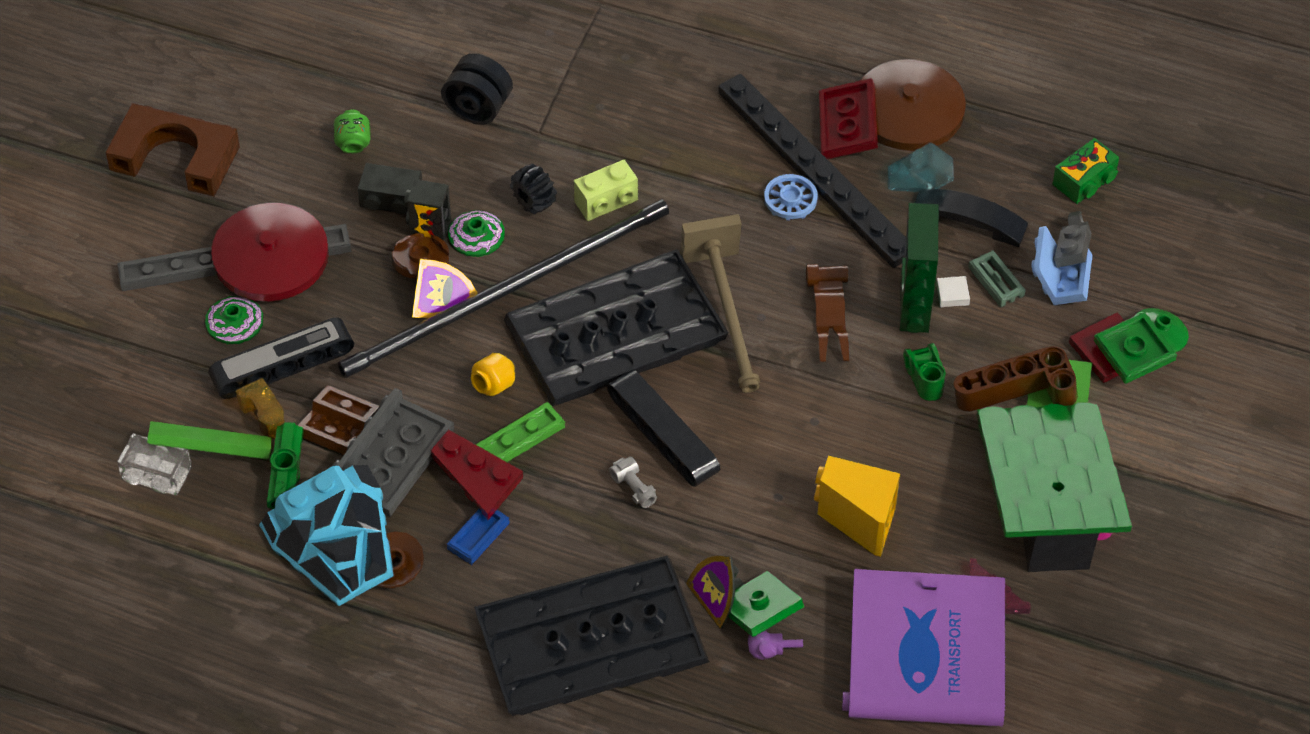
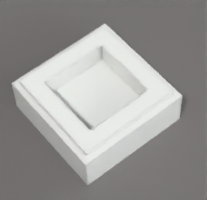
(953, 291)

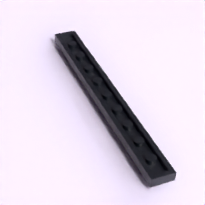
(815, 167)

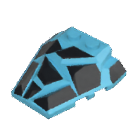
(333, 531)

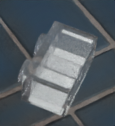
(154, 465)

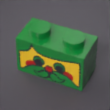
(1086, 171)

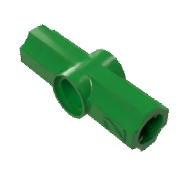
(286, 453)

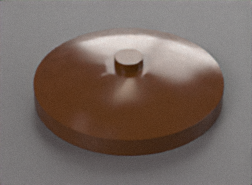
(916, 104)

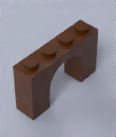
(149, 127)

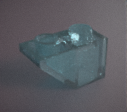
(921, 170)

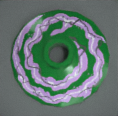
(476, 233)
(234, 328)

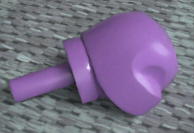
(769, 645)

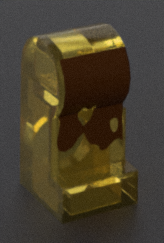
(264, 405)

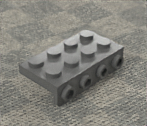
(396, 446)

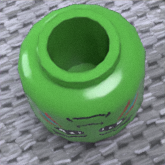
(352, 131)

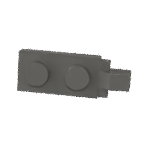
(1073, 241)

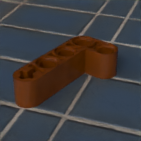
(1017, 377)

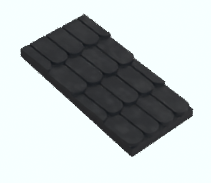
(615, 326)
(590, 635)

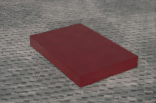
(848, 119)

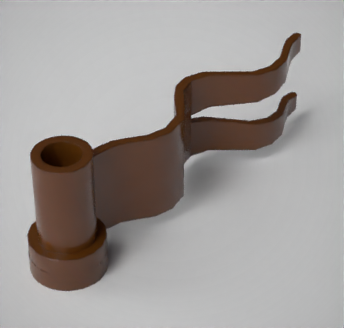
(829, 304)

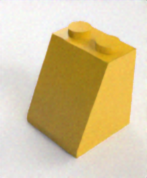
(857, 500)

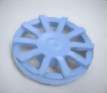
(790, 196)

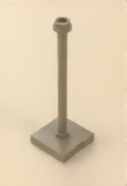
(711, 241)

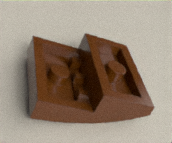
(336, 419)

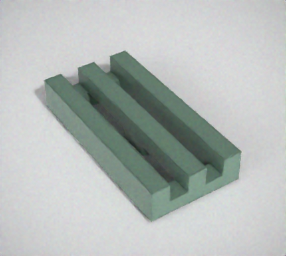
(992, 280)

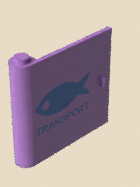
(927, 648)

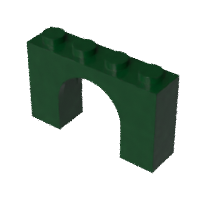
(919, 267)

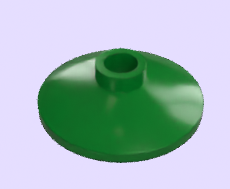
(1169, 326)

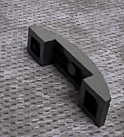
(978, 212)

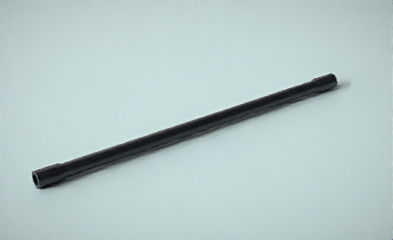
(365, 358)

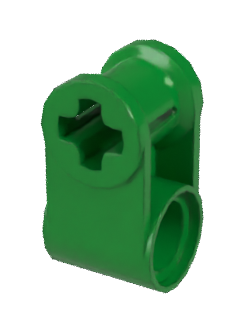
(926, 371)

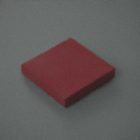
(1085, 346)

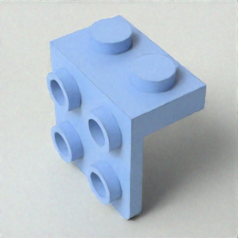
(1064, 283)

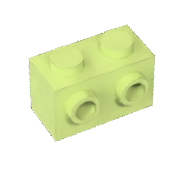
(605, 190)

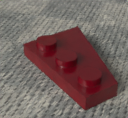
(478, 472)

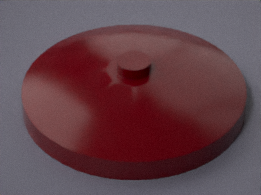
(270, 252)

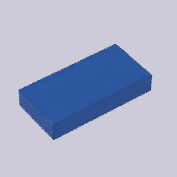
(477, 535)

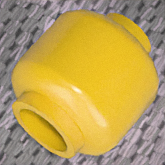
(493, 374)

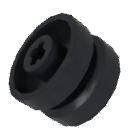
(477, 89)

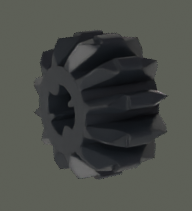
(533, 188)

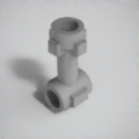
(626, 470)

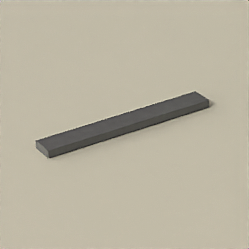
(198, 263)

